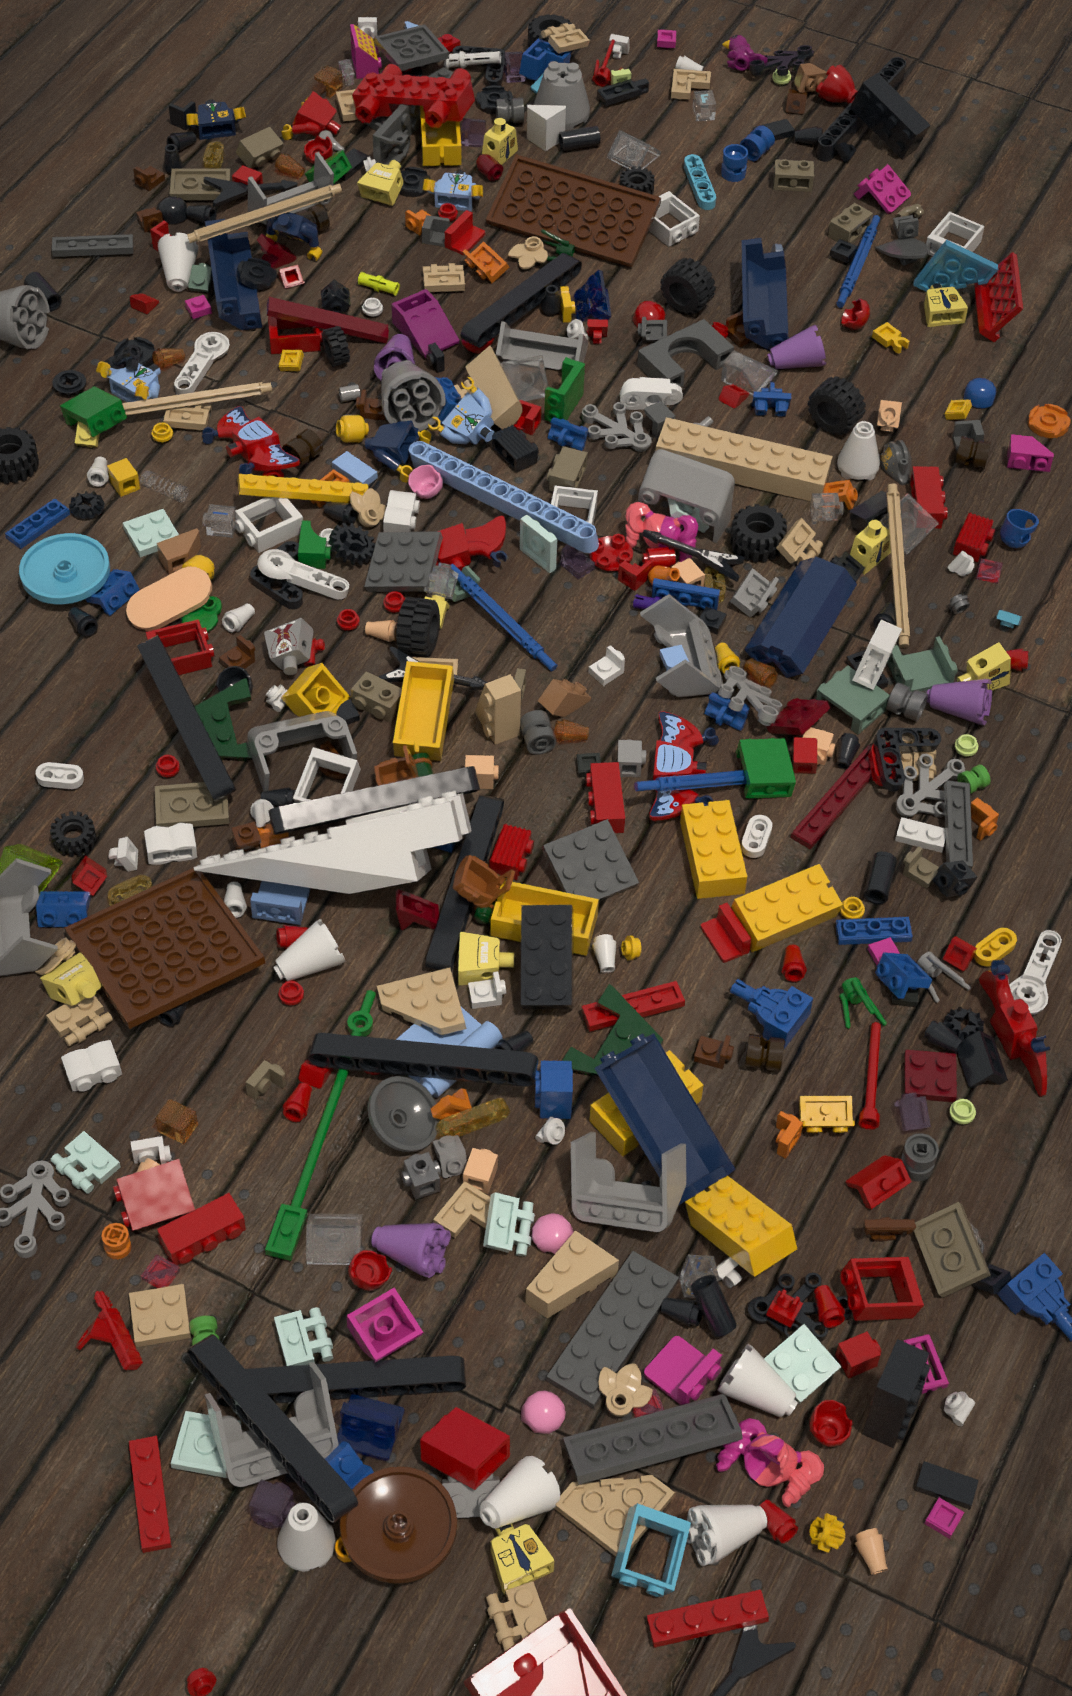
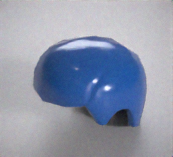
(980, 392)

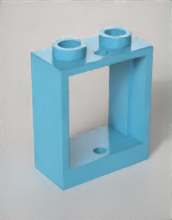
(663, 1523)

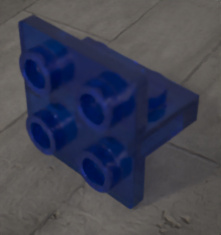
(593, 298)
(370, 1426)

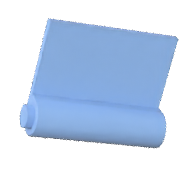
(474, 1035)

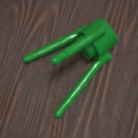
(855, 993)

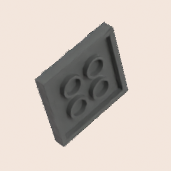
(411, 47)
(403, 561)
(591, 863)

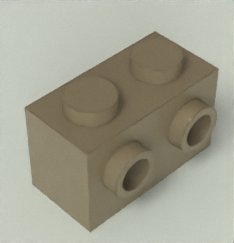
(260, 148)
(793, 175)
(850, 223)
(567, 469)
(376, 697)

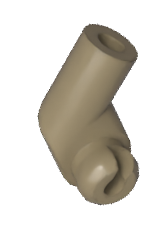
(908, 210)

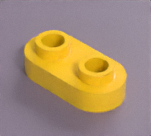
(993, 948)

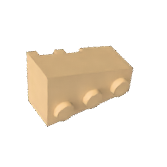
(500, 709)
(569, 1274)

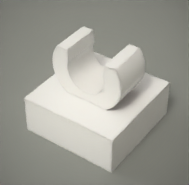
(368, 25)
(620, 46)
(125, 854)
(727, 1273)

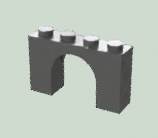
(697, 338)

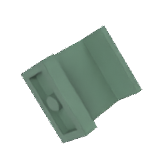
(923, 668)
(854, 699)

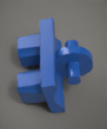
(771, 398)
(568, 434)
(719, 710)

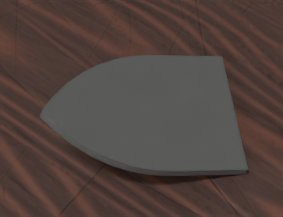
(905, 249)

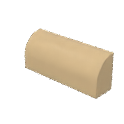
(493, 382)

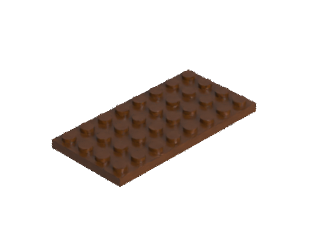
(578, 208)

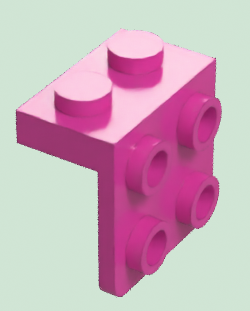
(885, 188)
(683, 1370)

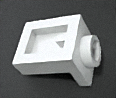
(608, 667)
(487, 992)
(150, 1148)

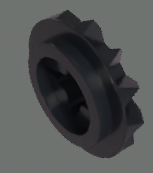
(72, 377)
(83, 511)
(955, 1018)

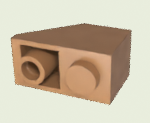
(809, 77)
(178, 550)
(564, 697)

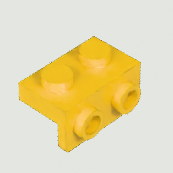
(826, 1112)

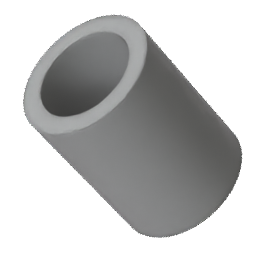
(349, 393)

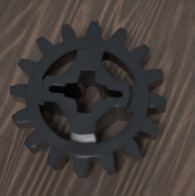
(352, 544)

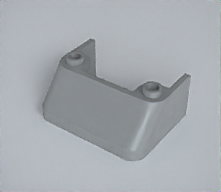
(322, 177)
(521, 344)
(690, 484)
(679, 626)
(267, 738)
(17, 898)
(623, 1204)
(243, 1454)

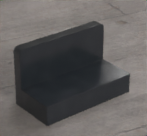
(981, 1060)

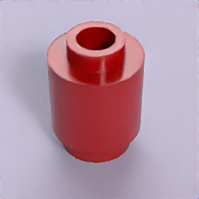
(660, 556)

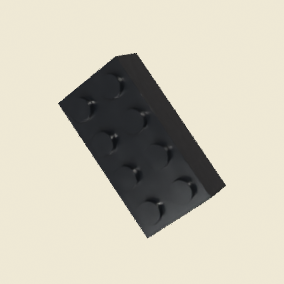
(889, 116)
(547, 956)
(897, 1394)

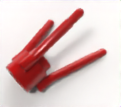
(602, 75)

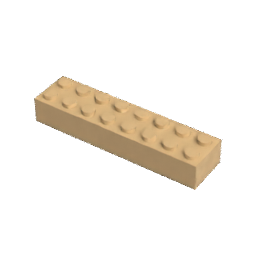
(749, 459)

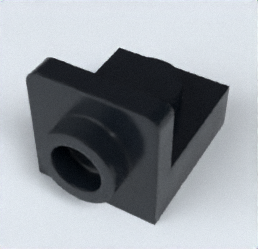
(850, 564)

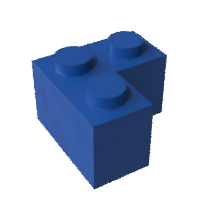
(537, 58)
(554, 1089)

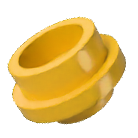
(162, 432)
(855, 904)
(631, 947)

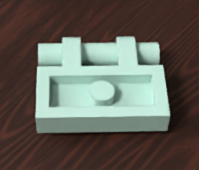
(91, 1157)
(502, 1221)
(294, 1339)

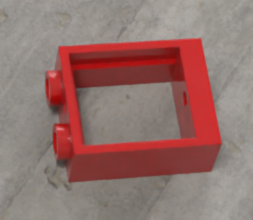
(302, 342)
(184, 633)
(903, 1282)

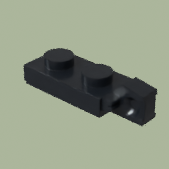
(622, 91)

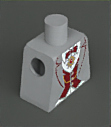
(289, 645)

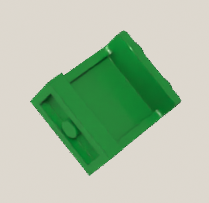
(562, 401)
(95, 410)
(766, 768)

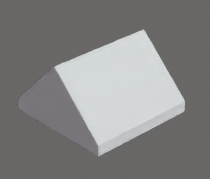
(544, 124)

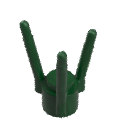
(562, 247)

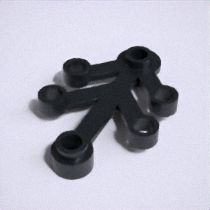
(784, 58)
(807, 1308)

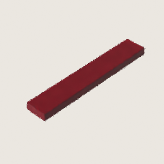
(327, 319)
(834, 802)

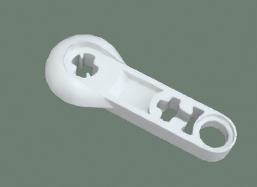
(206, 350)
(301, 574)
(1036, 973)

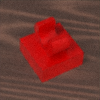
(597, 329)
(959, 953)
(785, 1308)

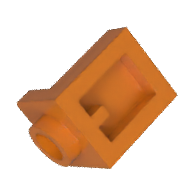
(415, 221)
(845, 492)
(451, 1105)
(790, 1133)

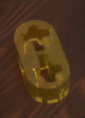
(210, 155)
(719, 583)
(128, 888)

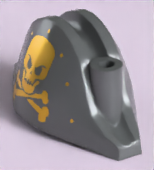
(897, 461)

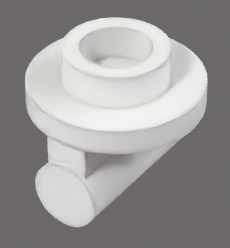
(575, 328)
(962, 564)
(274, 697)
(260, 813)
(551, 1132)
(958, 1407)

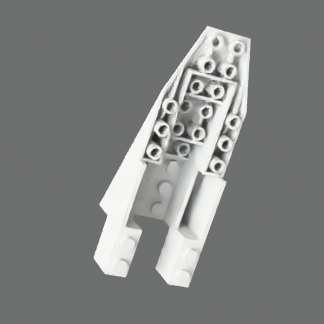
(358, 856)

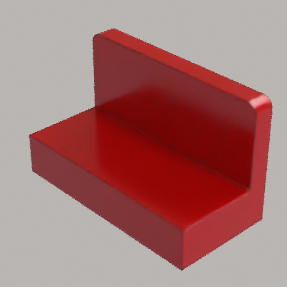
(463, 234)
(727, 934)
(880, 1180)

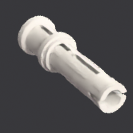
(495, 57)

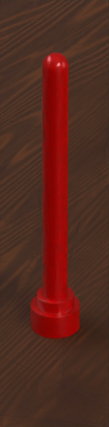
(869, 1116)

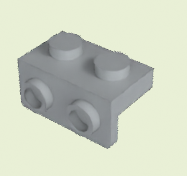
(753, 593)
(467, 1500)

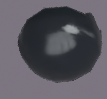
(173, 209)
(231, 676)

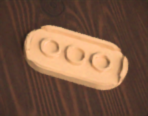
(169, 598)

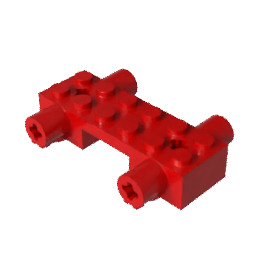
(441, 97)

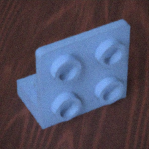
(279, 902)

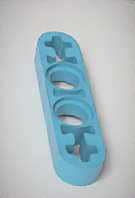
(696, 182)

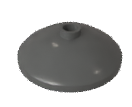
(410, 1106)

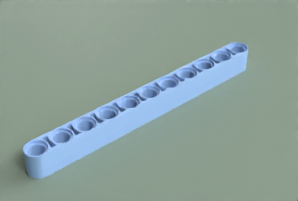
(506, 497)

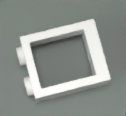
(688, 218)
(955, 224)
(584, 499)
(274, 535)
(877, 654)
(329, 761)

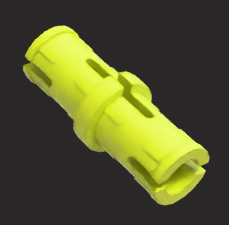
(378, 283)

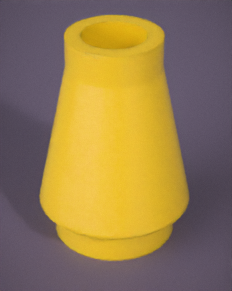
(726, 657)

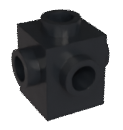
(335, 297)
(954, 878)

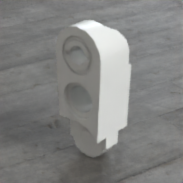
(643, 392)

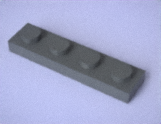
(92, 245)
(958, 822)

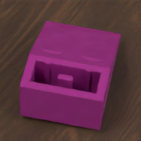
(423, 322)

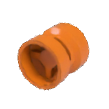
(116, 1247)

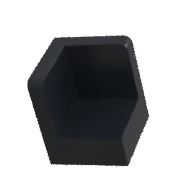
(178, 114)

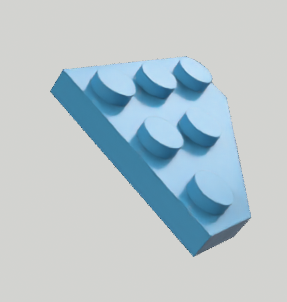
(955, 268)

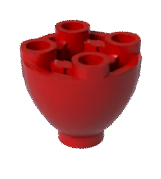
(837, 86)

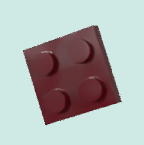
(798, 716)
(930, 1075)

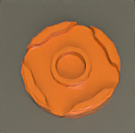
(1048, 421)

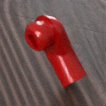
(317, 645)

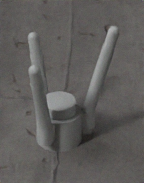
(934, 967)

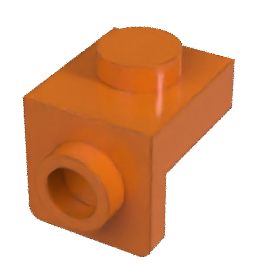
(984, 817)

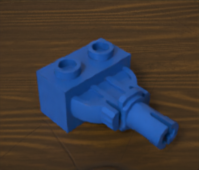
(776, 1009)
(1039, 1294)

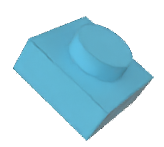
(1009, 619)

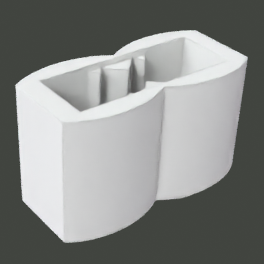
(400, 512)
(170, 843)
(91, 1066)

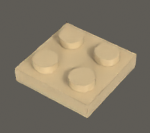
(159, 1315)

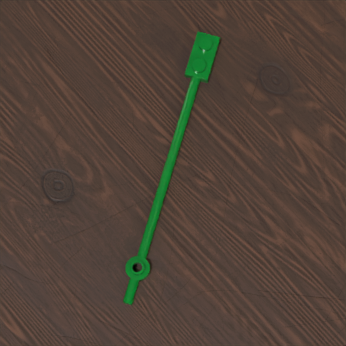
(292, 1217)

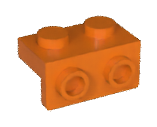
(486, 261)

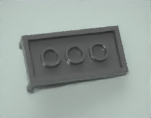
(395, 134)

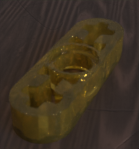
(473, 1118)

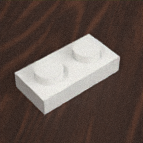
(921, 835)

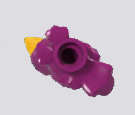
(741, 53)

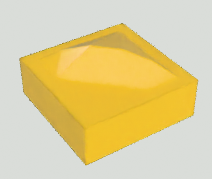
(291, 360)
(958, 409)

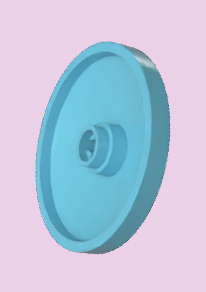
(64, 568)

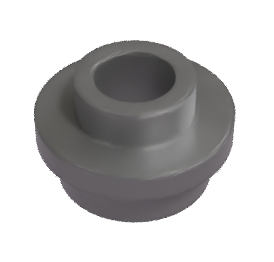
(959, 604)

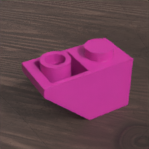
(1028, 454)

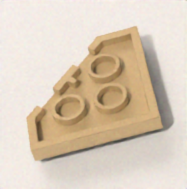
(425, 1000)
(603, 1506)

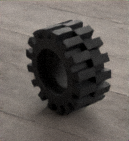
(638, 179)
(335, 346)
(76, 844)

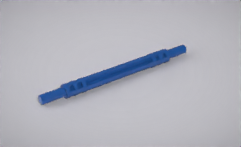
(858, 261)
(504, 619)
(692, 781)

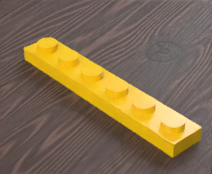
(298, 488)

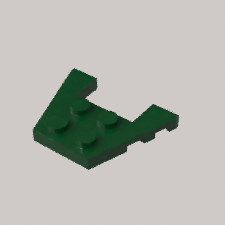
(218, 723)
(626, 1028)

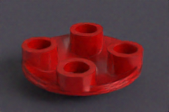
(612, 552)

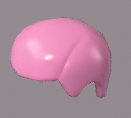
(425, 481)
(551, 1232)
(543, 1412)

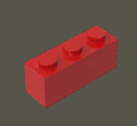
(927, 490)
(606, 795)
(201, 1229)

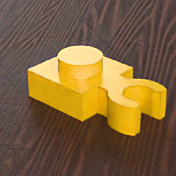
(567, 305)
(889, 335)

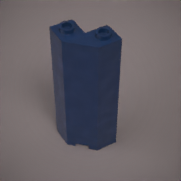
(764, 294)
(234, 300)
(801, 616)
(663, 1112)

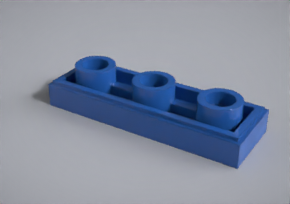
(37, 523)
(686, 593)
(873, 930)

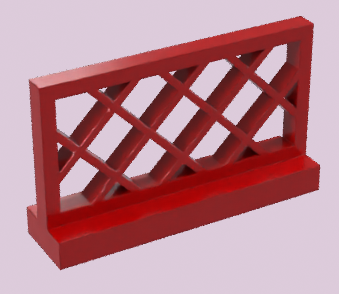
(987, 300)

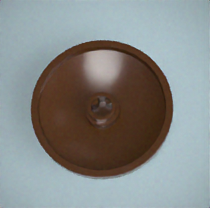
(400, 1525)

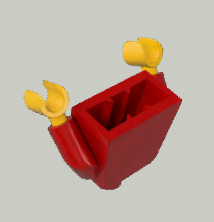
(312, 118)

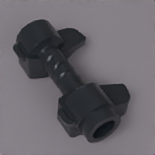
(130, 355)

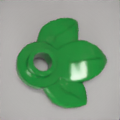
(207, 615)

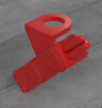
(111, 1329)

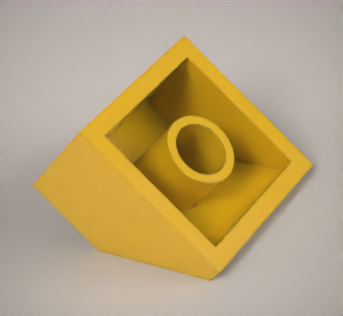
(315, 692)

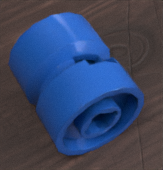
(758, 142)
(734, 162)

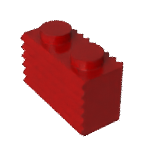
(974, 536)
(511, 850)

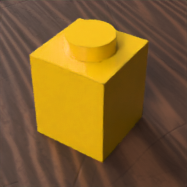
(123, 477)

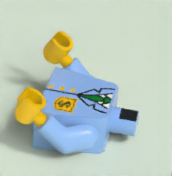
(454, 189)
(132, 385)
(468, 420)

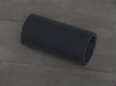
(579, 138)
(38, 281)
(880, 877)
(713, 1305)

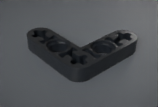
(490, 72)
(288, 590)
(897, 745)

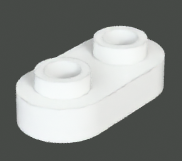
(62, 775)
(756, 838)

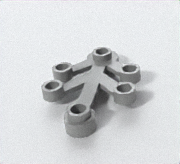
(639, 440)
(737, 677)
(926, 788)
(33, 1203)

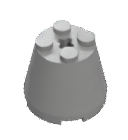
(564, 86)
(23, 316)
(411, 395)

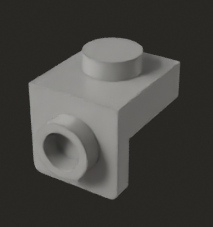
(450, 1155)

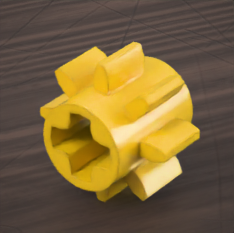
(827, 1532)

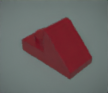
(275, 252)
(415, 909)

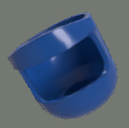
(1013, 529)

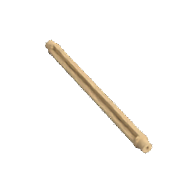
(264, 213)
(196, 398)
(897, 561)

